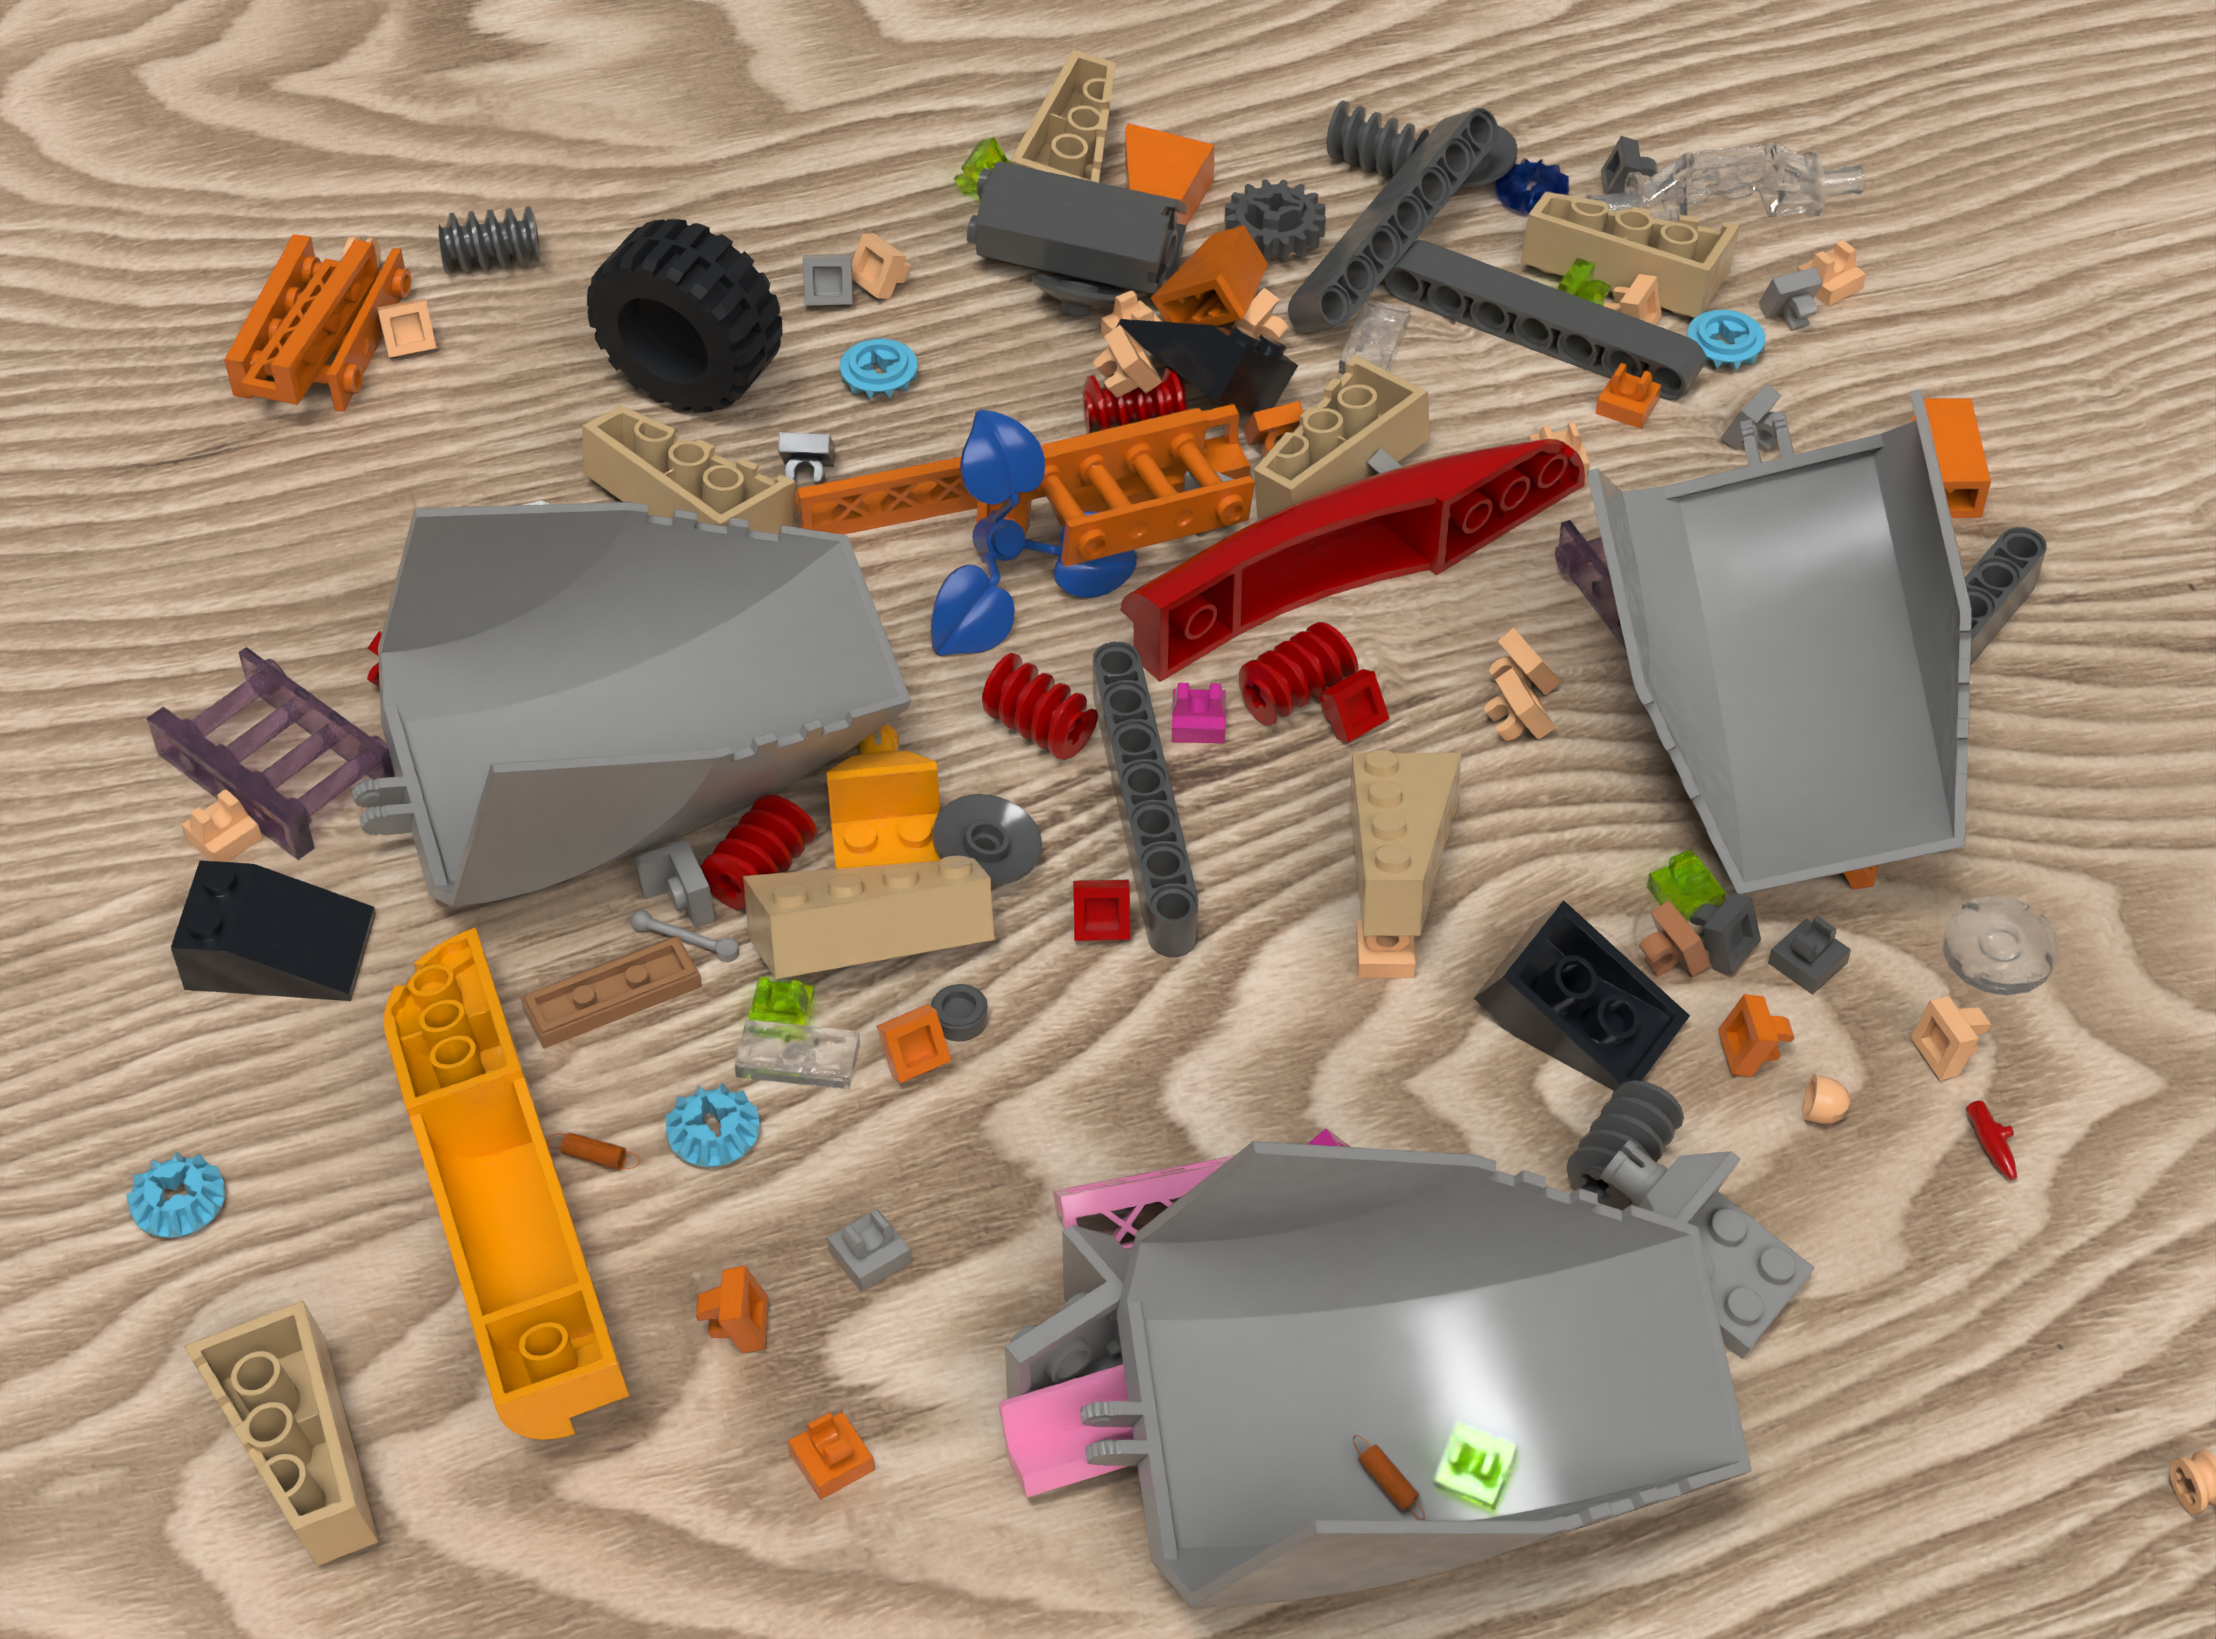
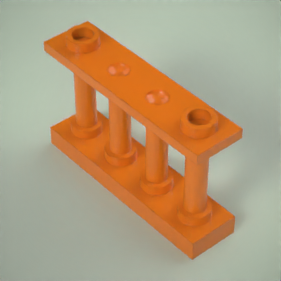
(279, 295)
(1141, 450)

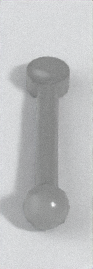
(725, 949)

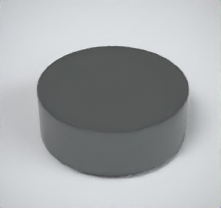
(961, 1011)

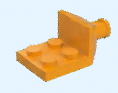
(883, 805)

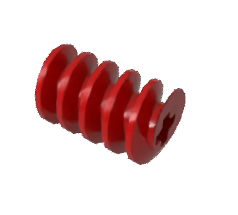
(1105, 408)
(1296, 672)
(1038, 707)
(758, 845)

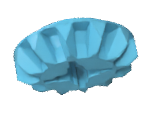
(1739, 329)
(890, 356)
(694, 1140)
(181, 1213)

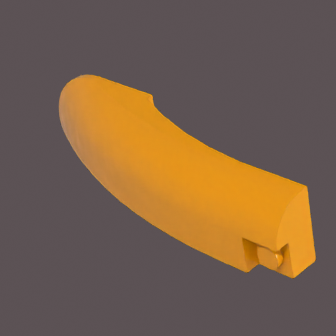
(499, 1195)

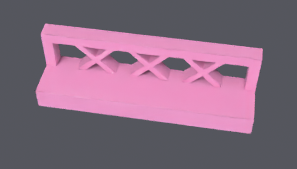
(1131, 1192)

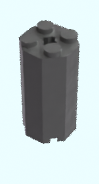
(1077, 228)

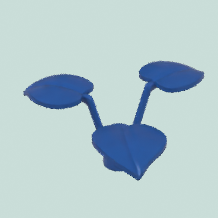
(995, 466)

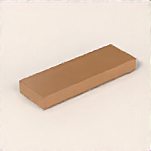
(610, 991)

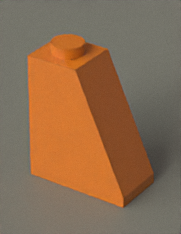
(1168, 166)
(1214, 281)
(1959, 455)

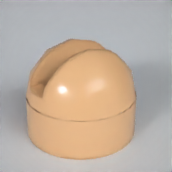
(1825, 1100)

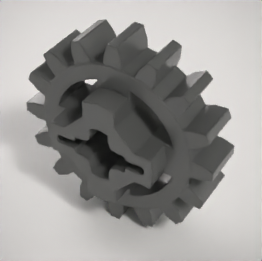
(1278, 218)

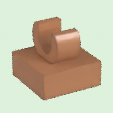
(1673, 943)

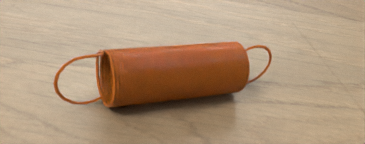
(593, 1150)
(1388, 1477)

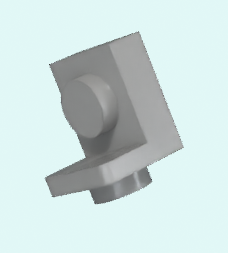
(677, 872)

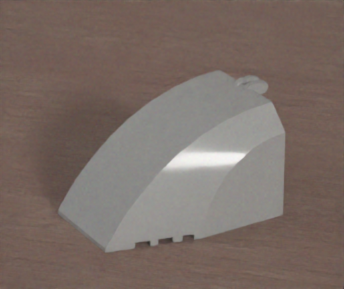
(1803, 649)
(609, 684)
(1387, 1304)

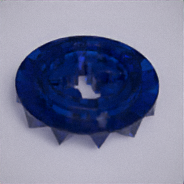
(1512, 187)

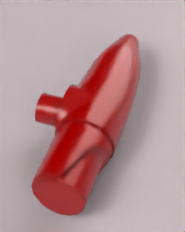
(1993, 1138)

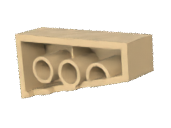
(1072, 121)
(1626, 243)
(1341, 434)
(650, 466)
(1399, 832)
(866, 913)
(290, 1418)

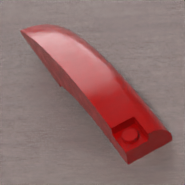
(1345, 540)

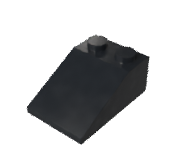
(1220, 362)
(269, 935)
(1581, 1000)

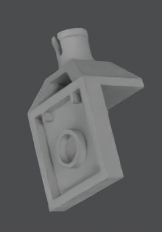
(1746, 1264)
(1085, 1331)

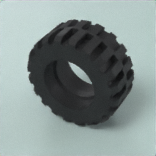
(684, 315)

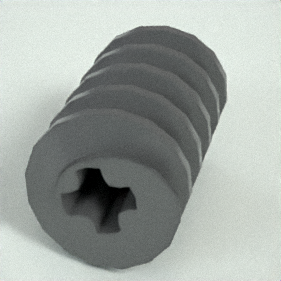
(1370, 143)
(489, 240)
(1634, 1113)

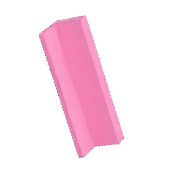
(1047, 1432)

